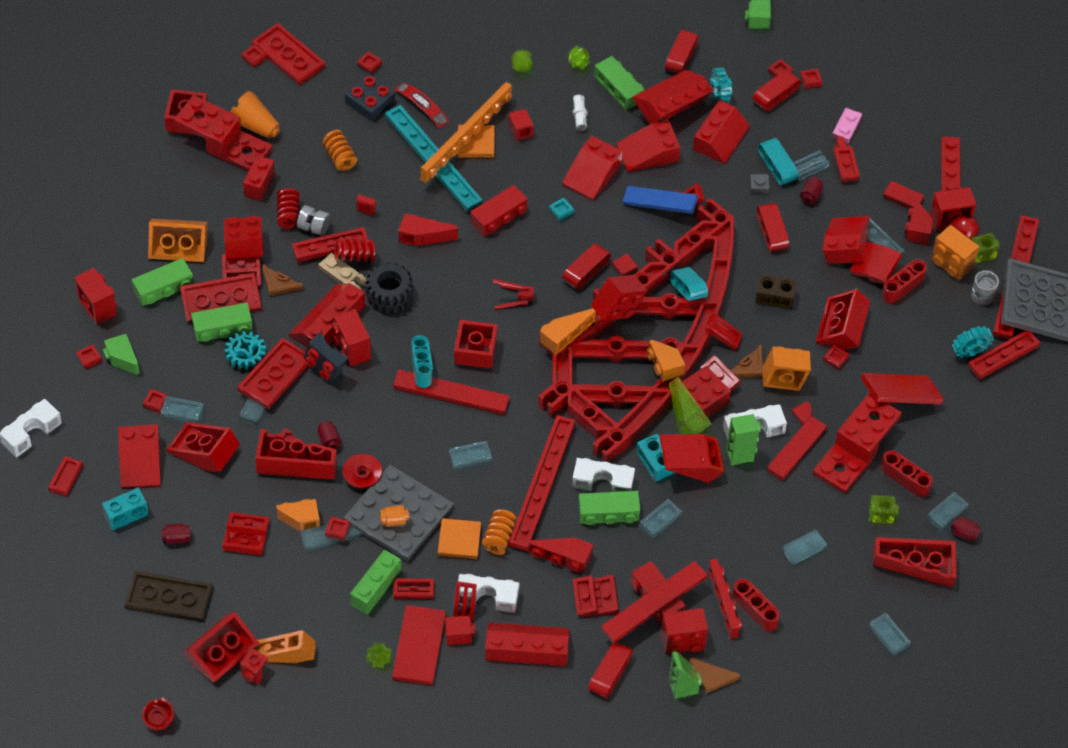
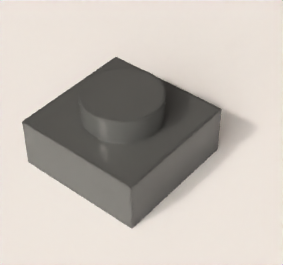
(759, 183)

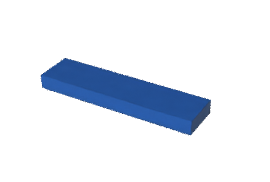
(660, 199)

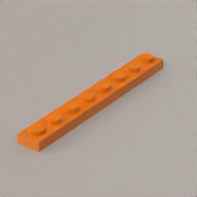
(464, 134)

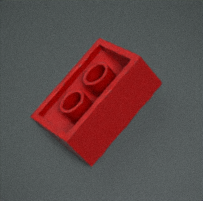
(720, 132)
(843, 320)
(221, 647)

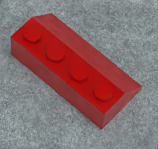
(672, 96)
(321, 318)
(527, 644)

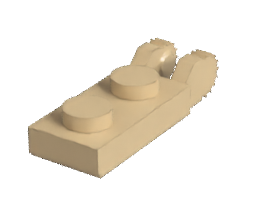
(341, 271)

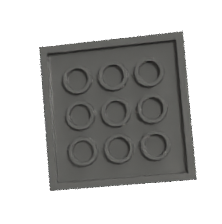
(1035, 299)
(394, 489)

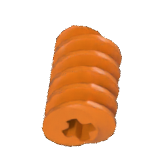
(339, 150)
(498, 531)

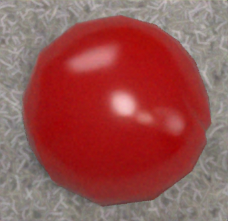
(966, 226)
(158, 714)

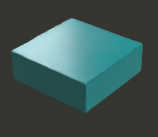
(561, 209)

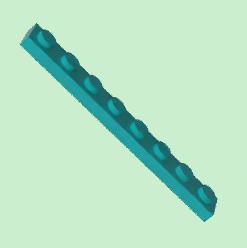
(426, 149)

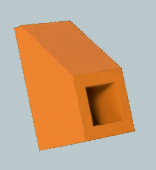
(666, 360)
(299, 515)

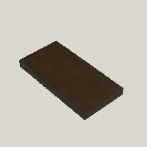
(168, 596)

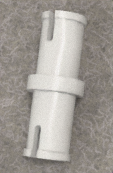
(580, 112)

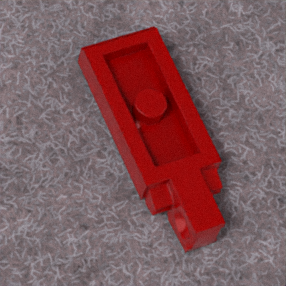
(845, 161)

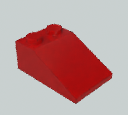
(650, 147)
(593, 168)
(846, 240)
(204, 445)
(139, 456)

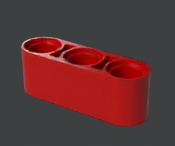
(681, 52)
(776, 90)
(772, 227)
(586, 266)
(904, 281)
(902, 465)
(757, 613)
(610, 669)

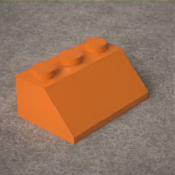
(177, 240)

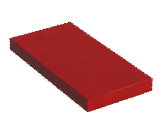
(288, 54)
(220, 294)
(274, 374)
(902, 388)
(419, 645)

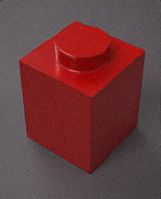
(520, 124)
(459, 630)

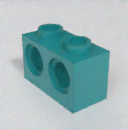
(652, 458)
(125, 509)

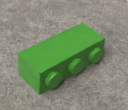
(618, 82)
(162, 282)
(222, 322)
(743, 439)
(609, 507)
(375, 582)

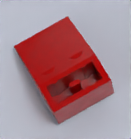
(692, 455)

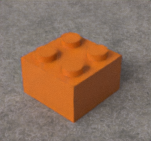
(954, 252)
(786, 368)

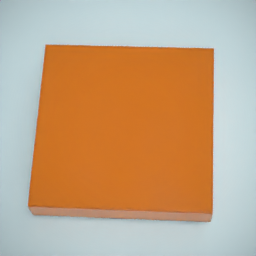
(479, 145)
(459, 539)

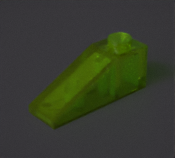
(687, 412)

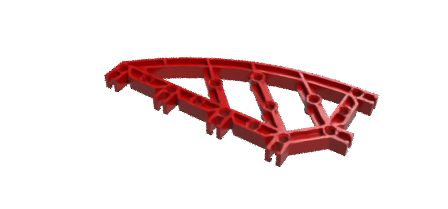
(712, 233)

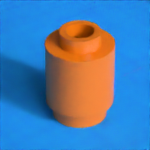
(394, 516)

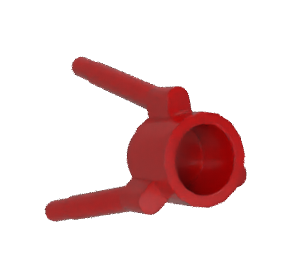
(525, 293)

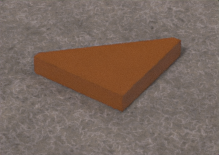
(279, 283)
(750, 366)
(713, 676)

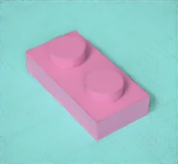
(847, 124)

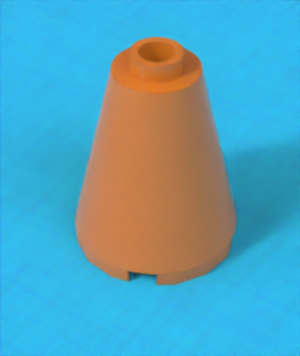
(256, 116)

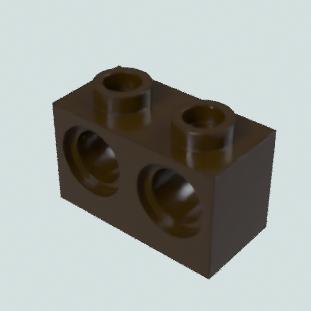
(775, 294)

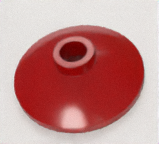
(362, 464)

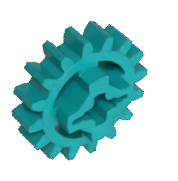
(721, 85)
(972, 342)
(243, 350)

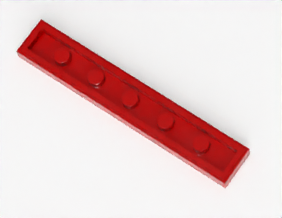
(454, 393)
(654, 602)

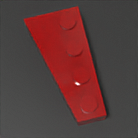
(294, 458)
(918, 558)

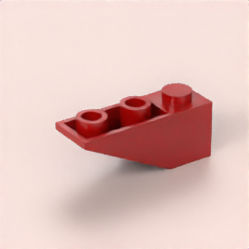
(424, 231)
(565, 551)

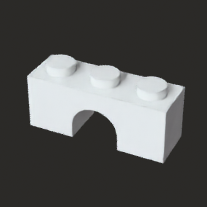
(40, 416)
(770, 419)
(590, 471)
(502, 591)

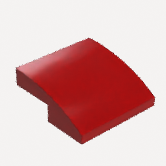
(877, 264)
(241, 266)
(245, 533)
(596, 596)

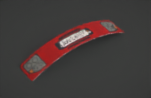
(424, 103)

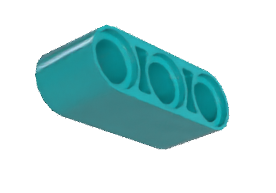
(778, 161)
(688, 284)
(421, 361)

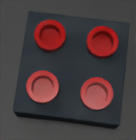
(370, 96)
(324, 358)

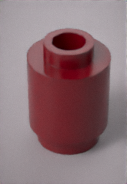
(811, 190)
(328, 435)
(965, 528)
(175, 533)

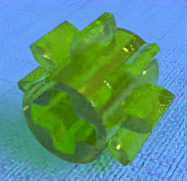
(578, 57)
(521, 60)
(384, 655)

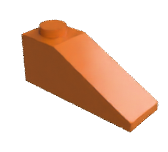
(565, 329)
(288, 648)

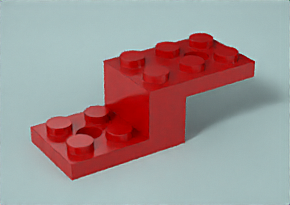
(221, 133)
(856, 443)

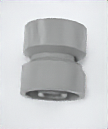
(313, 220)
(984, 287)

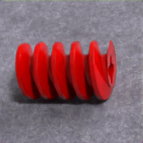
(287, 208)
(355, 249)

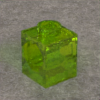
(987, 247)
(878, 515)

